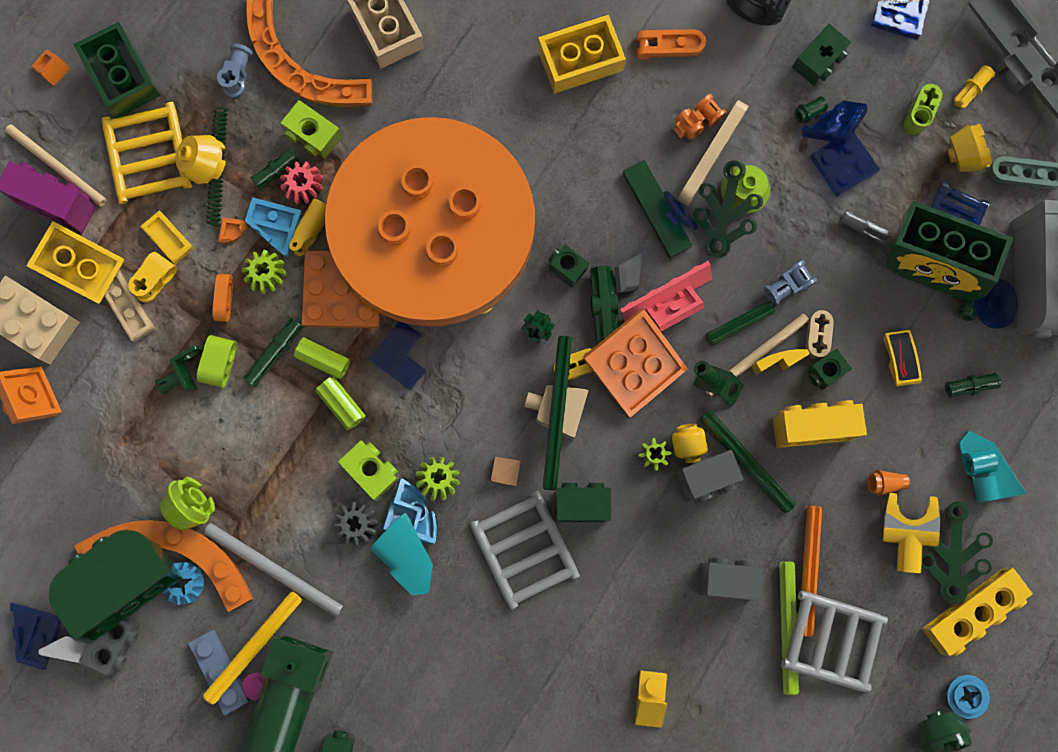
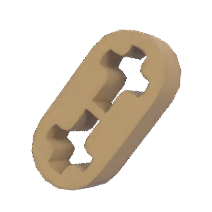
(825, 334)

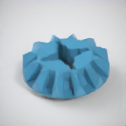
(192, 588)
(978, 702)

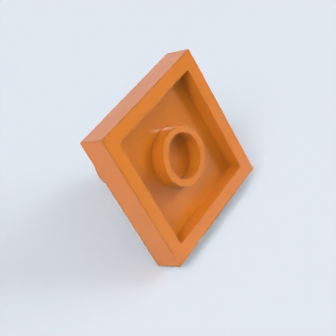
(27, 395)

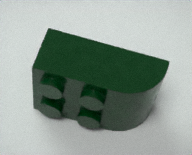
(116, 70)

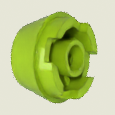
(753, 183)
(185, 504)

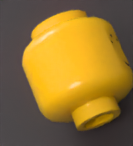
(689, 443)

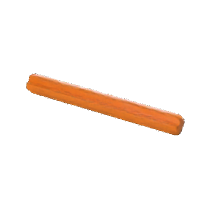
(811, 560)

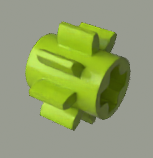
(662, 454)

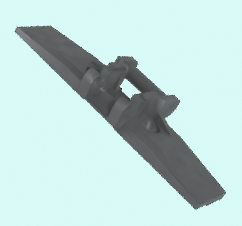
(1028, 60)

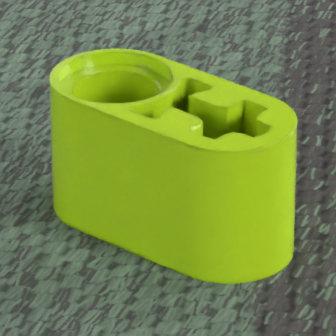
(926, 114)
(216, 361)

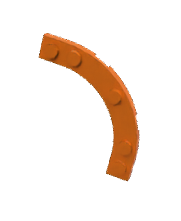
(291, 75)
(194, 546)

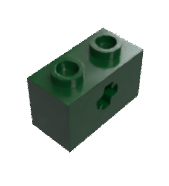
(827, 43)

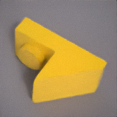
(651, 699)

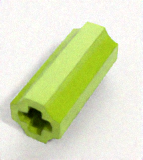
(321, 358)
(340, 403)

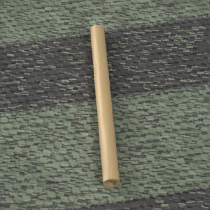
(55, 165)
(767, 346)

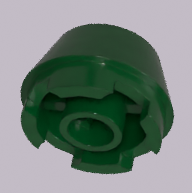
(943, 733)

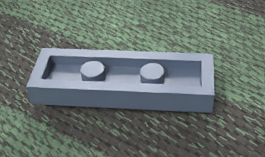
(213, 661)

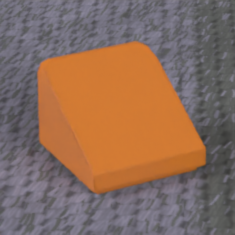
(50, 67)

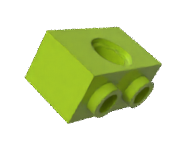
(303, 118)
(355, 462)

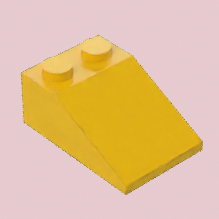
(75, 262)

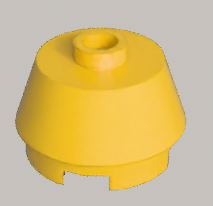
(969, 149)
(200, 158)

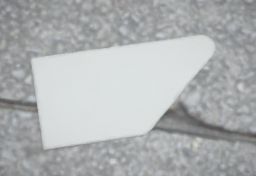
(64, 649)

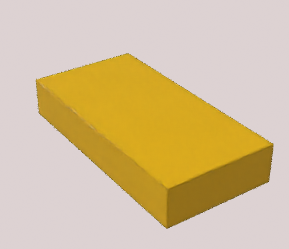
(167, 237)

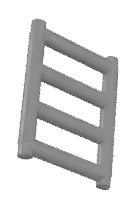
(558, 547)
(854, 614)

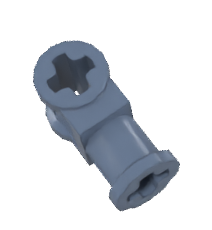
(233, 73)
(792, 281)

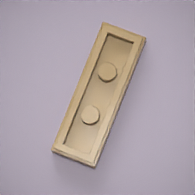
(128, 309)

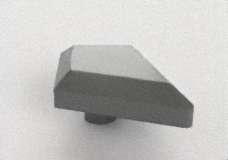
(628, 274)

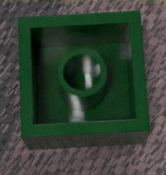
(582, 504)

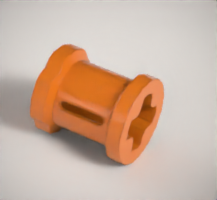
(710, 110)

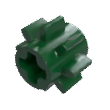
(538, 327)

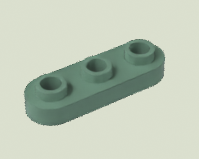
(1014, 168)

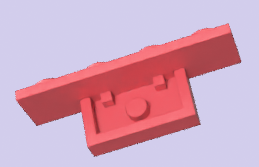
(673, 300)

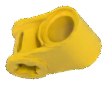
(154, 275)

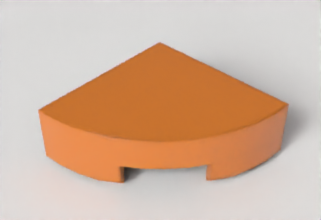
(231, 230)

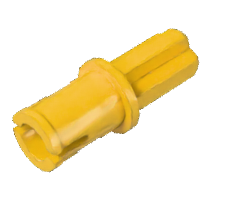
(973, 87)

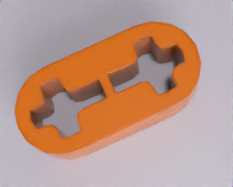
(223, 297)

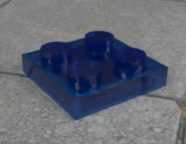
(844, 164)

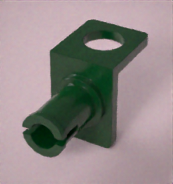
(181, 374)
(717, 381)

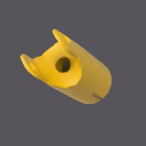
(309, 227)

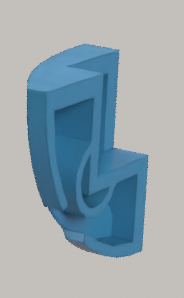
(409, 500)

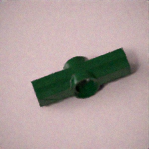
(603, 301)

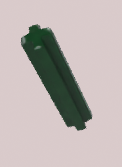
(740, 323)

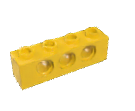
(941, 628)

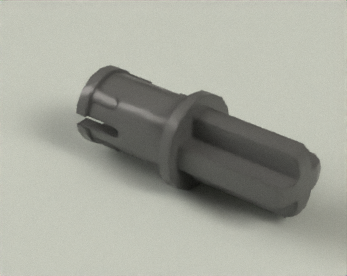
(864, 227)

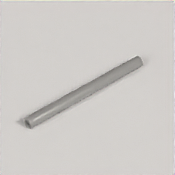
(273, 569)

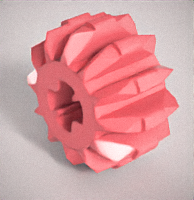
(306, 191)

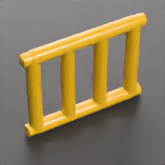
(114, 147)

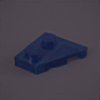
(900, 17)
(32, 632)

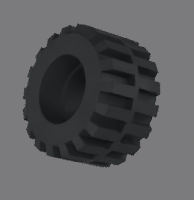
(760, 11)

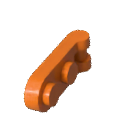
(670, 43)

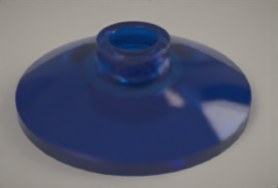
(677, 212)
(998, 306)

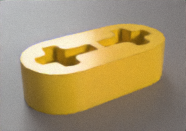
(581, 370)

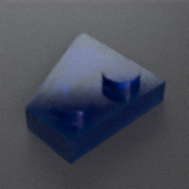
(837, 123)

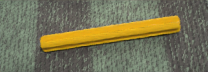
(252, 648)

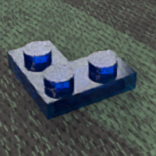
(393, 357)

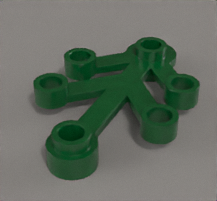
(725, 213)
(956, 558)

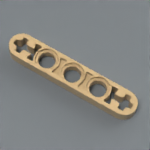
(712, 153)

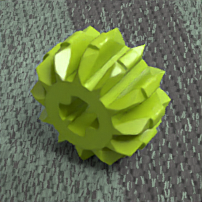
(263, 281)
(445, 486)

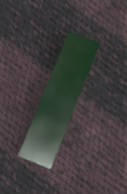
(655, 208)

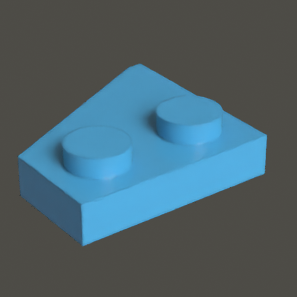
(274, 223)

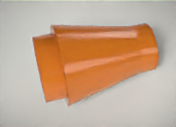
(886, 482)

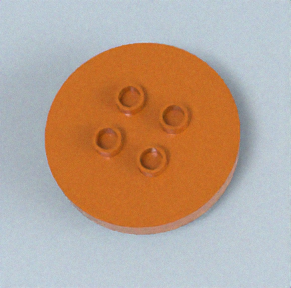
(430, 221)

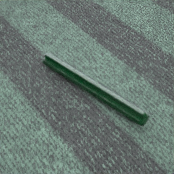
(557, 413)

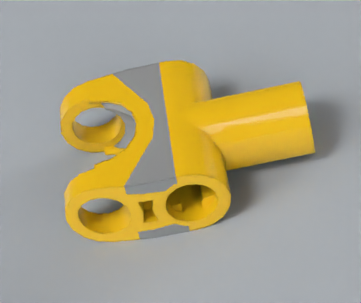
(911, 534)

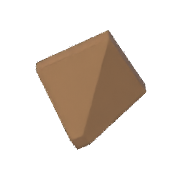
(505, 471)

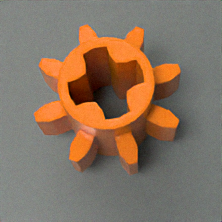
(689, 124)

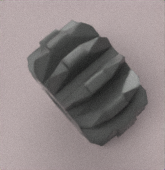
(347, 528)

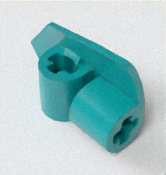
(988, 469)
(405, 556)

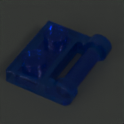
(946, 206)

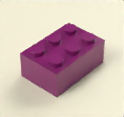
(46, 196)

